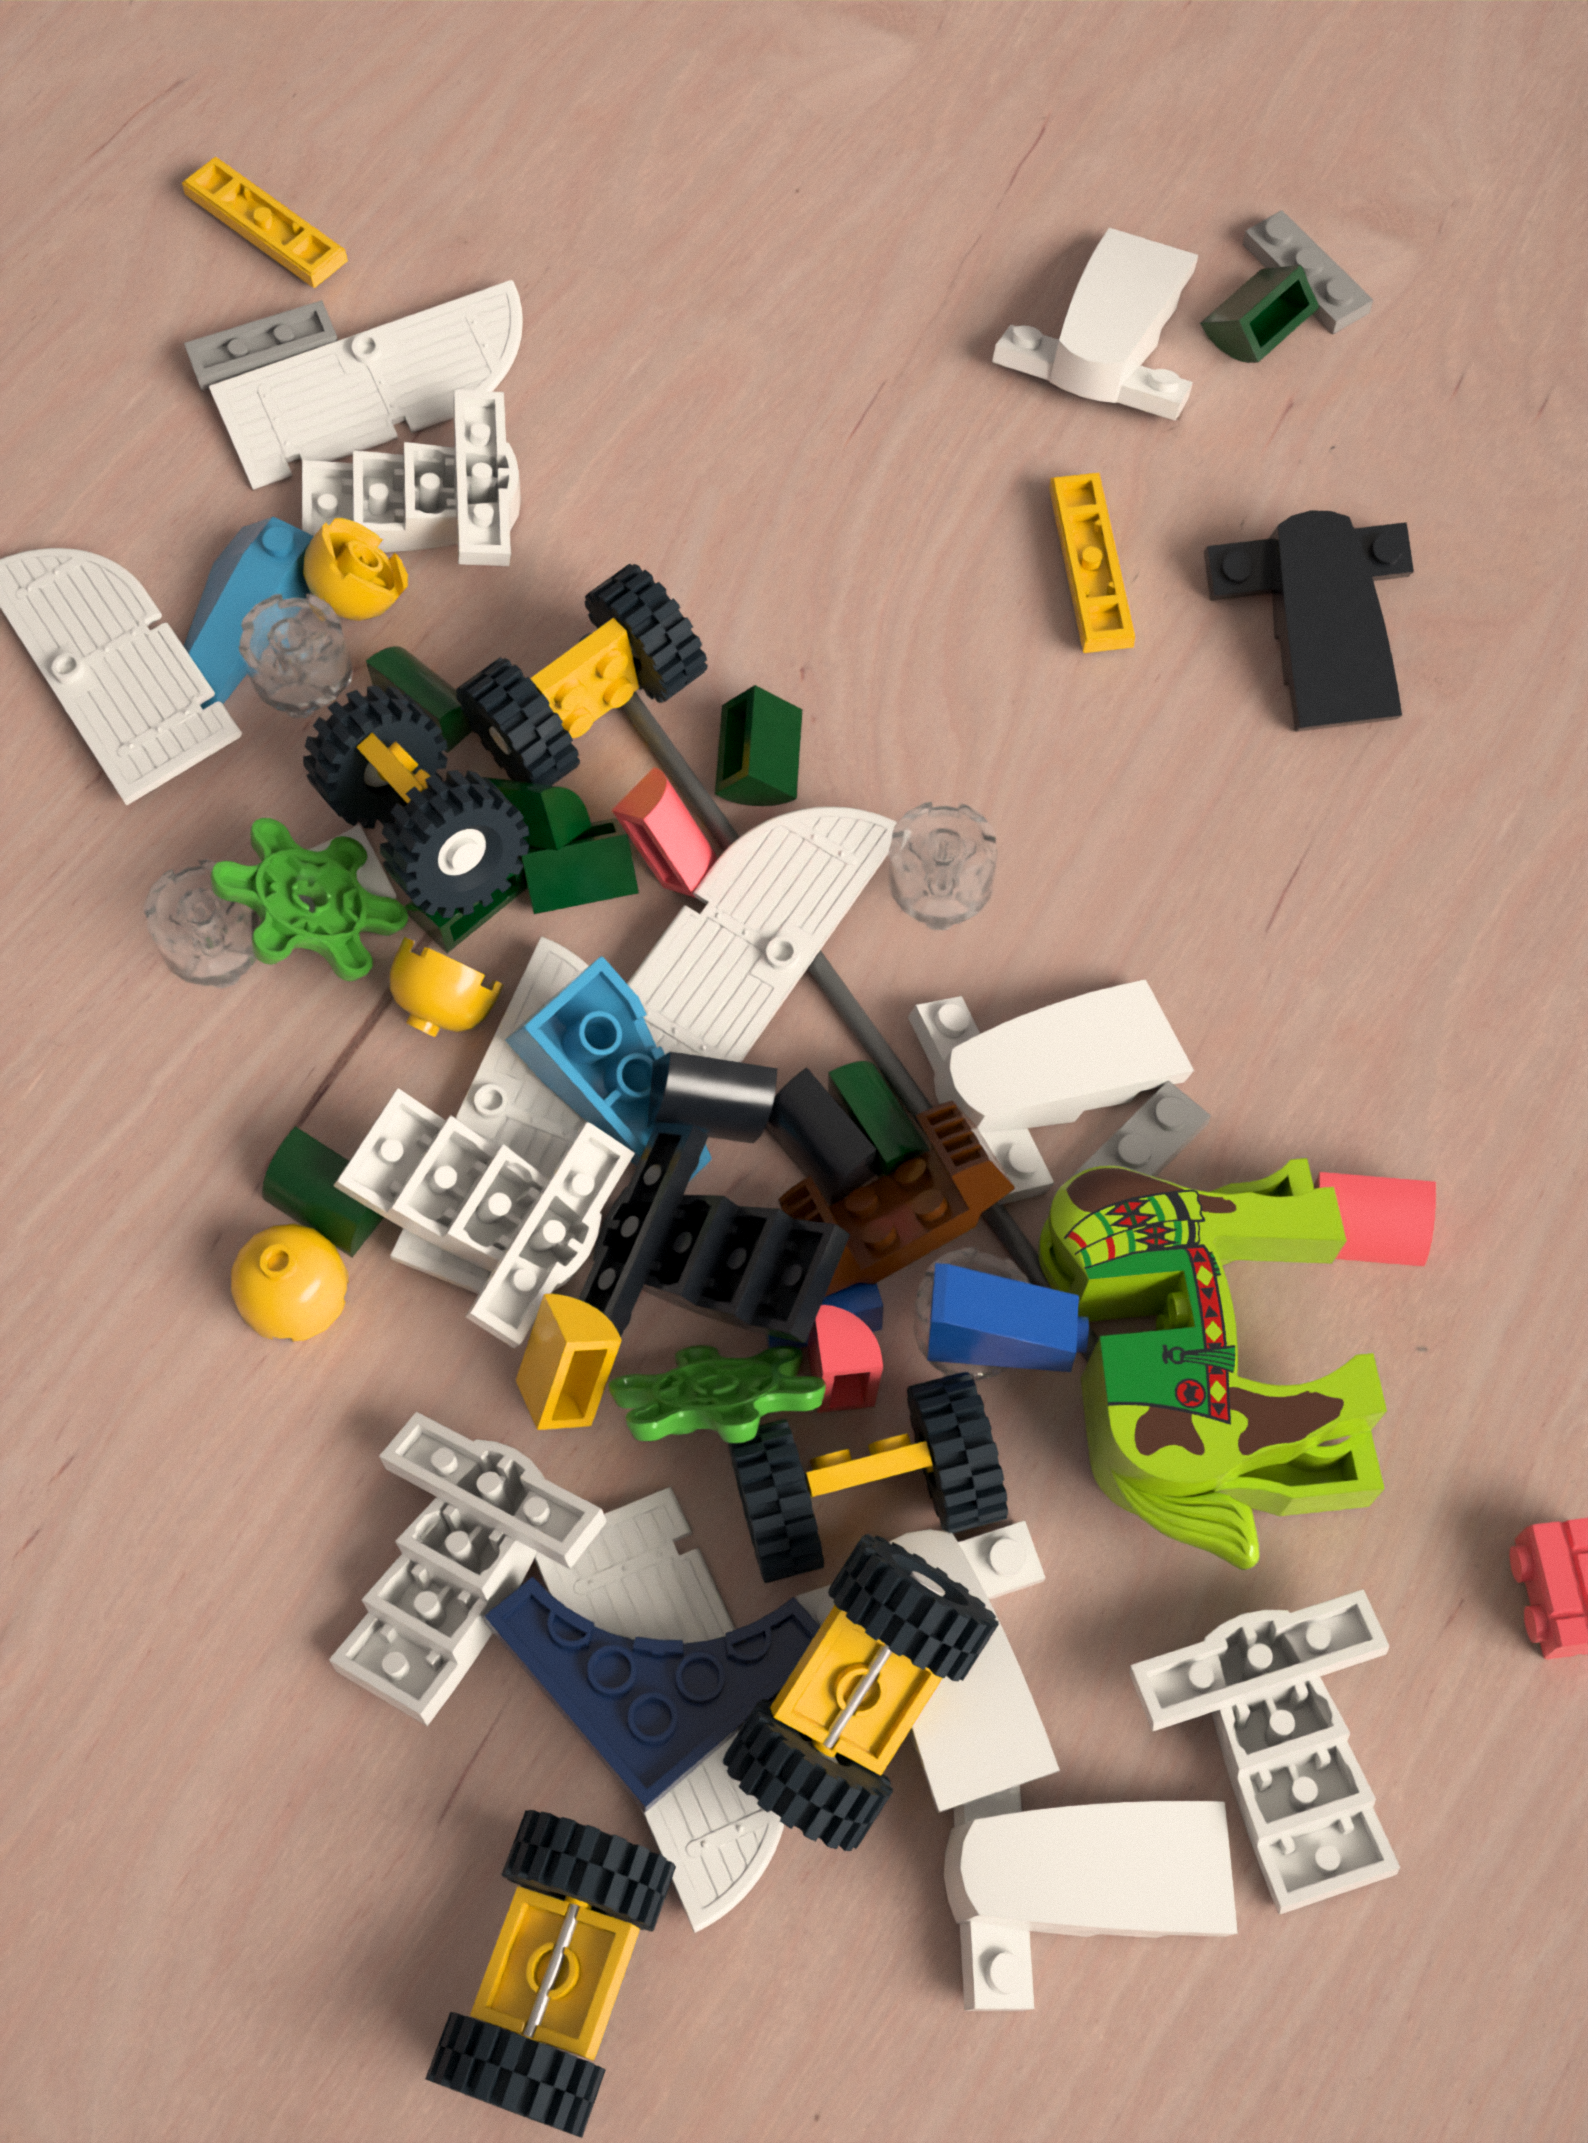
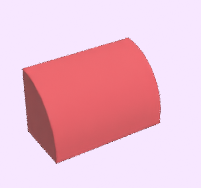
(665, 833)
(1384, 1217)
(846, 1358)

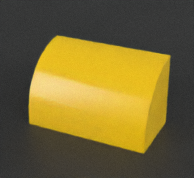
(567, 1363)

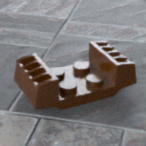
(913, 1207)

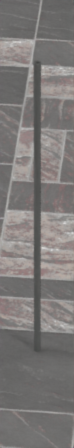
(833, 986)

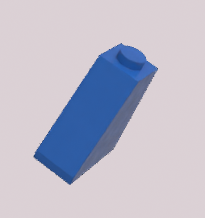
(1003, 1322)

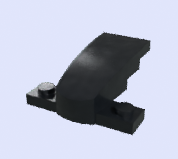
(1323, 611)
(706, 1251)

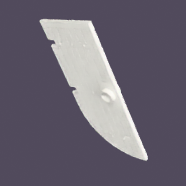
(366, 383)
(119, 682)
(765, 919)
(509, 1107)
(641, 1587)

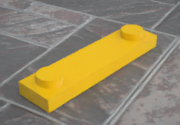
(265, 222)
(1091, 563)

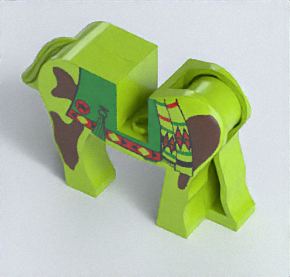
(1165, 1407)

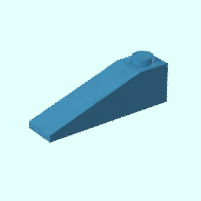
(254, 566)
(596, 1054)

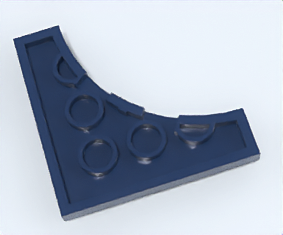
(647, 1702)

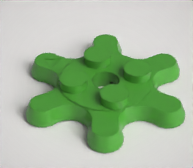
(328, 880)
(716, 1393)

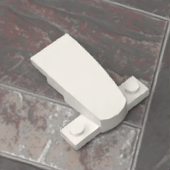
(1112, 328)
(431, 491)
(1047, 1067)
(487, 1204)
(456, 1562)
(984, 1729)
(1284, 1740)
(1079, 1874)

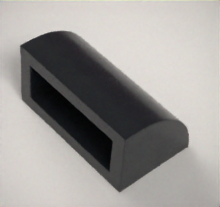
(712, 1094)
(821, 1138)

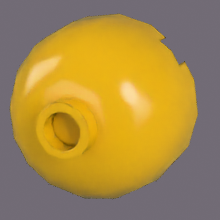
(352, 572)
(439, 990)
(289, 1282)

